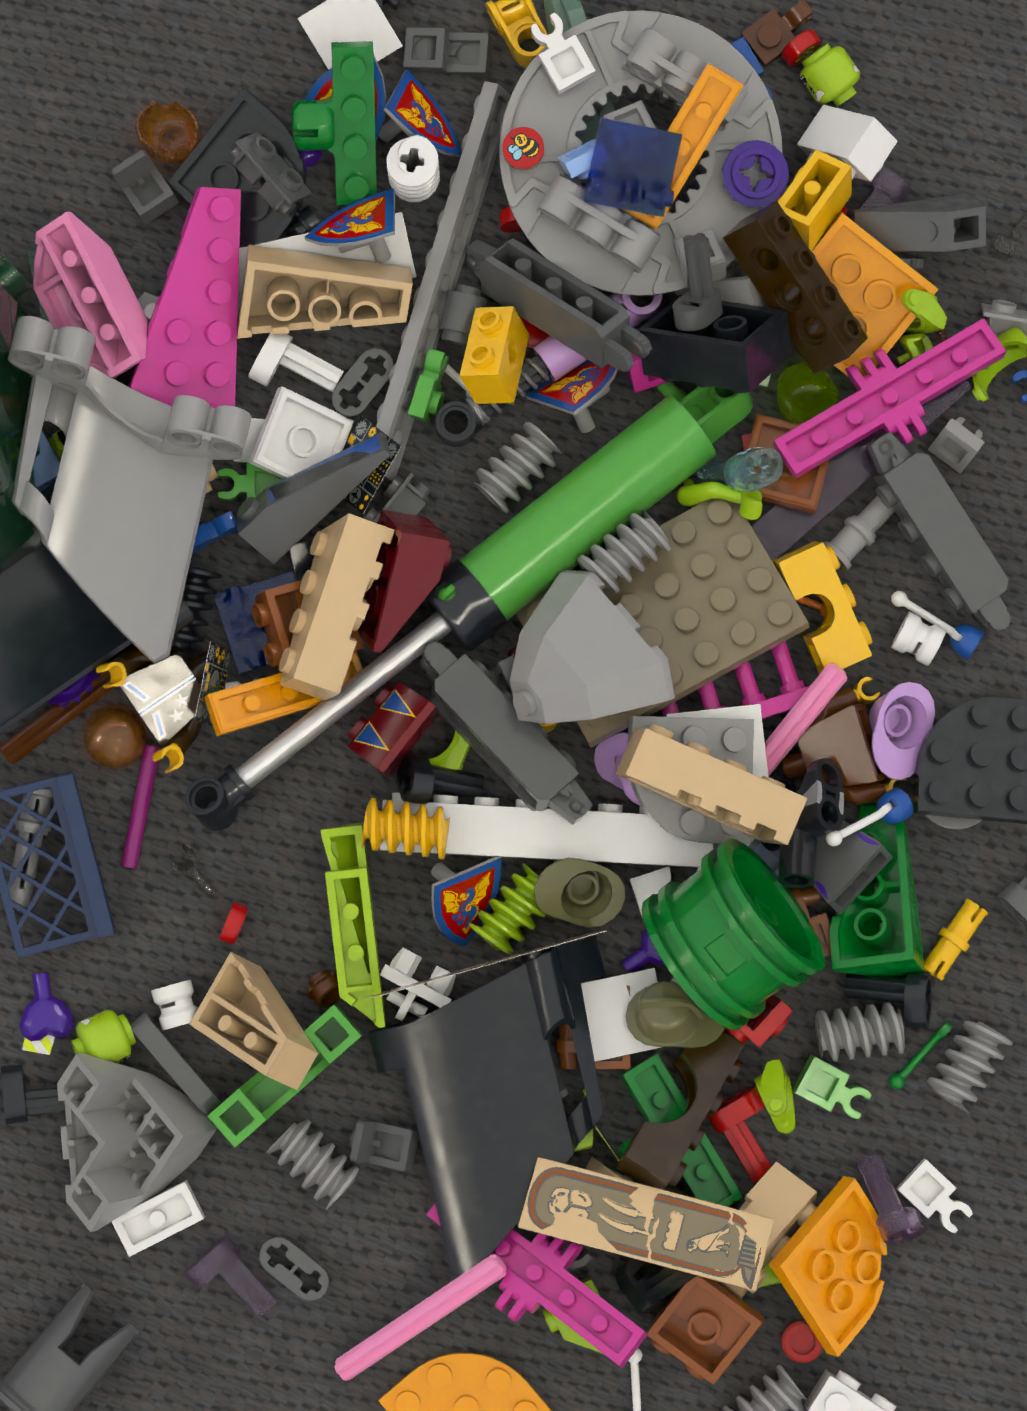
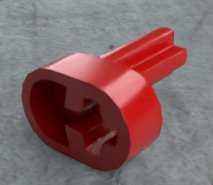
(731, 1121)

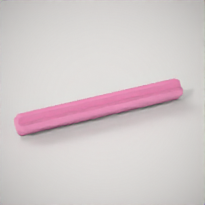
(420, 1317)

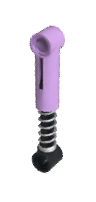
(550, 359)

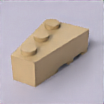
(785, 1200)

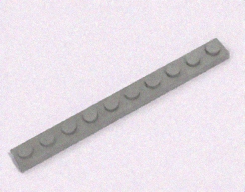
(443, 263)

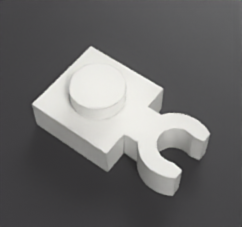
(565, 59)
(930, 1193)

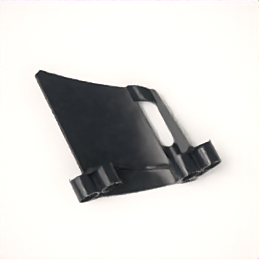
(50, 631)
(491, 1091)

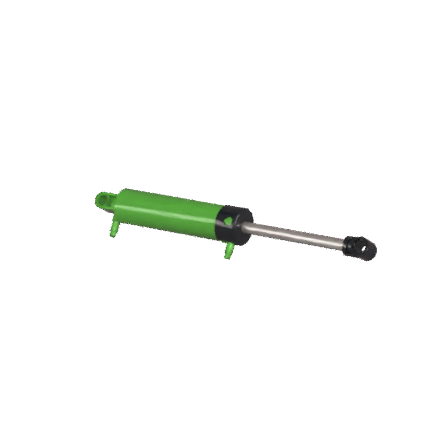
(514, 564)

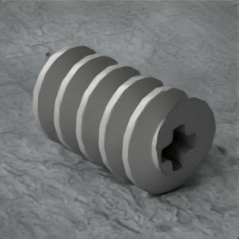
(516, 466)
(626, 551)
(859, 1031)
(968, 1064)
(314, 1161)
(777, 1396)

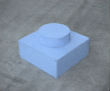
(578, 160)

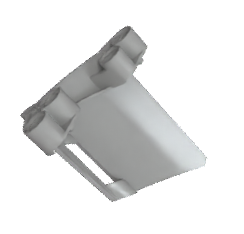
(124, 483)

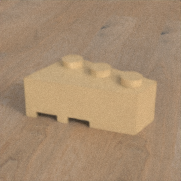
(255, 1023)

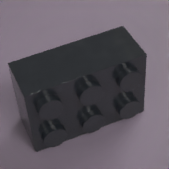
(729, 353)

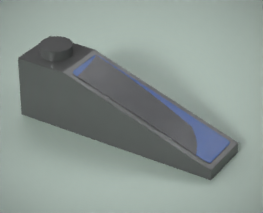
(296, 504)

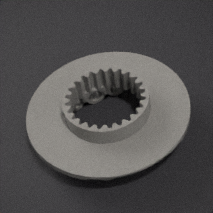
(598, 241)

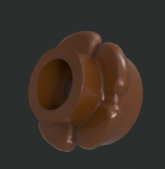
(324, 988)

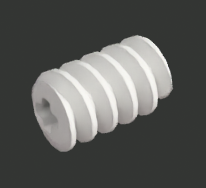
(401, 159)

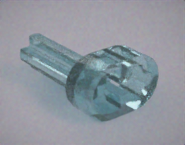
(739, 471)

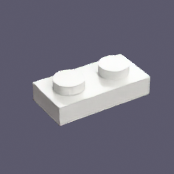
(158, 1218)

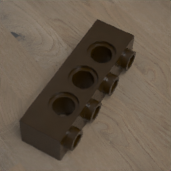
(795, 282)

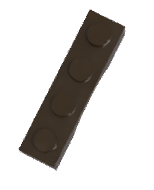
(658, 1148)

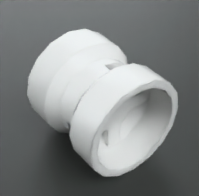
(918, 638)
(175, 1004)

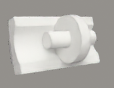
(401, 973)

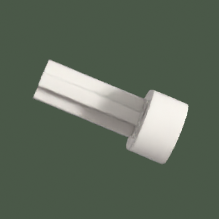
(281, 351)

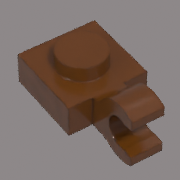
(771, 33)

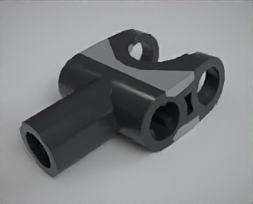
(819, 816)

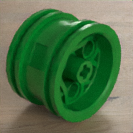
(732, 934)

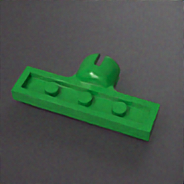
(344, 121)
(663, 1103)

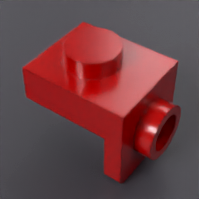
(765, 1025)

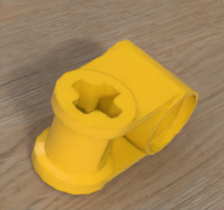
(514, 23)

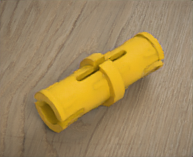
(954, 939)

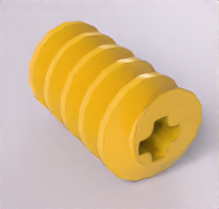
(405, 828)

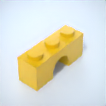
(840, 636)

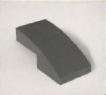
(447, 52)

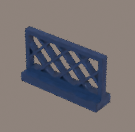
(82, 860)

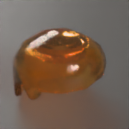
(157, 121)
(114, 736)

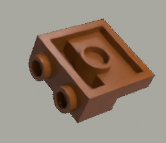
(274, 613)
(704, 1327)

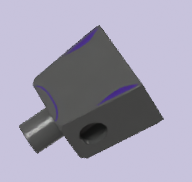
(847, 868)

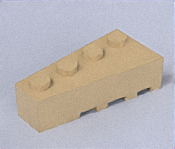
(318, 292)
(332, 605)
(710, 786)

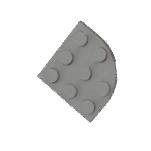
(725, 739)

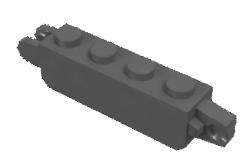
(557, 303)
(942, 532)
(511, 747)

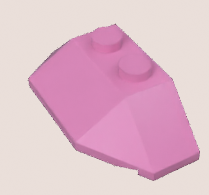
(87, 289)

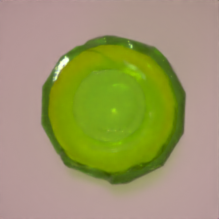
(804, 394)

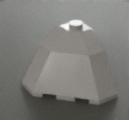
(584, 657)
(123, 1137)

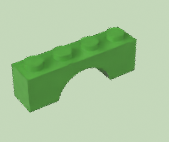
(263, 1096)

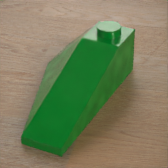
(882, 925)

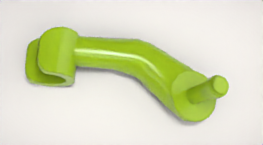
(694, 494)

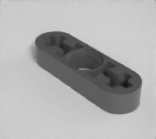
(169, 1057)

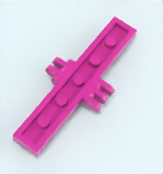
(889, 398)
(540, 1277)

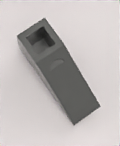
(927, 224)

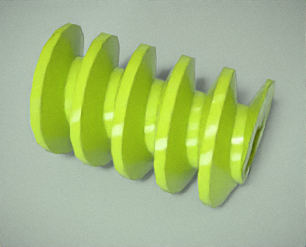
(511, 913)

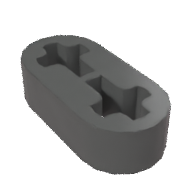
(355, 377)
(288, 1276)

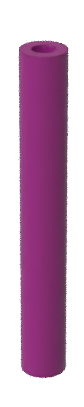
(140, 808)

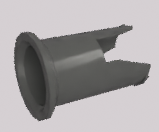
(51, 1378)

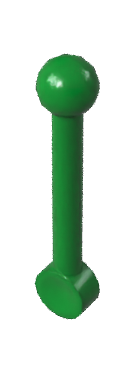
(897, 1080)

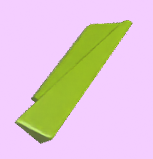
(353, 920)

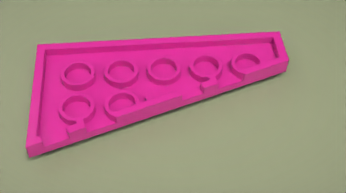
(195, 318)

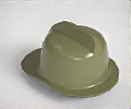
(579, 892)
(669, 1018)

